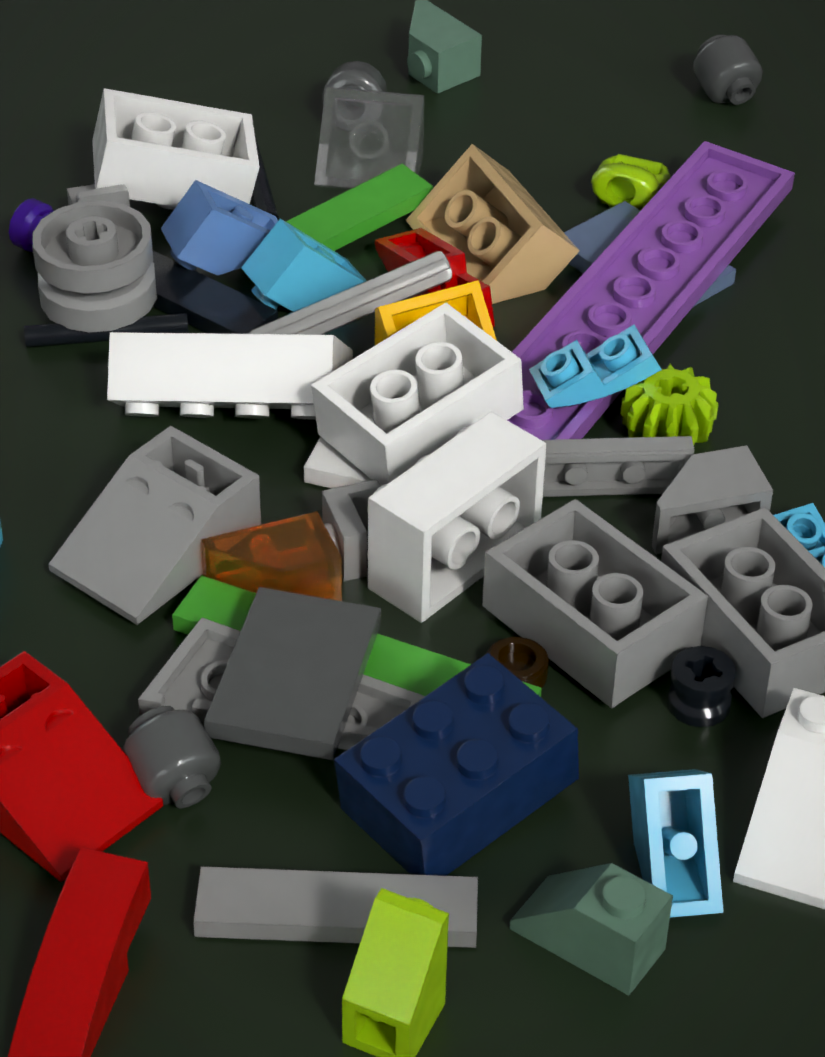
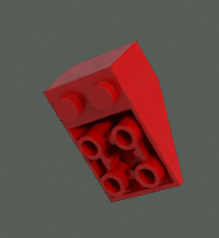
(60, 771)

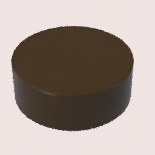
(522, 658)

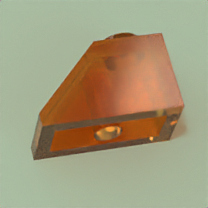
(277, 555)

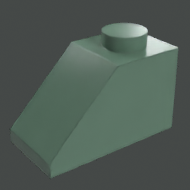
(441, 48)
(599, 922)

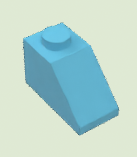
(297, 269)
(678, 838)

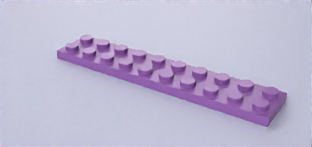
(652, 272)

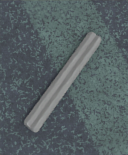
(363, 298)

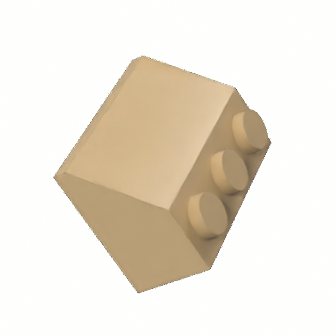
(496, 225)

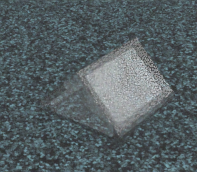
(367, 135)

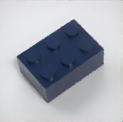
(457, 769)

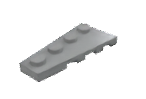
(198, 665)

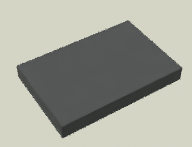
(294, 673)

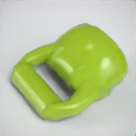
(628, 180)

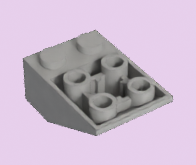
(149, 521)

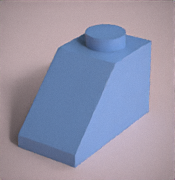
(215, 230)

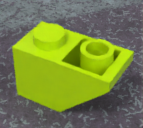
(396, 977)

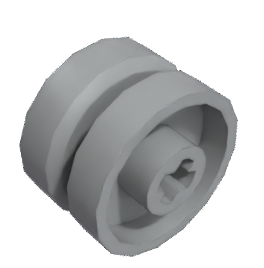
(95, 266)

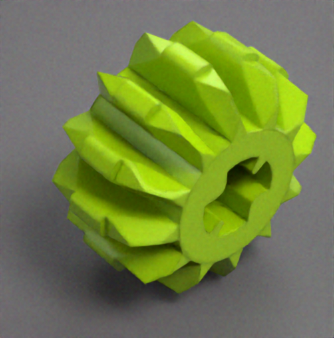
(670, 406)

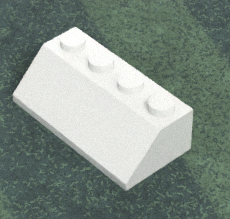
(220, 372)

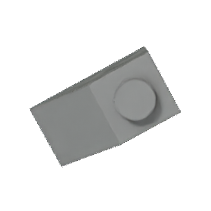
(710, 492)

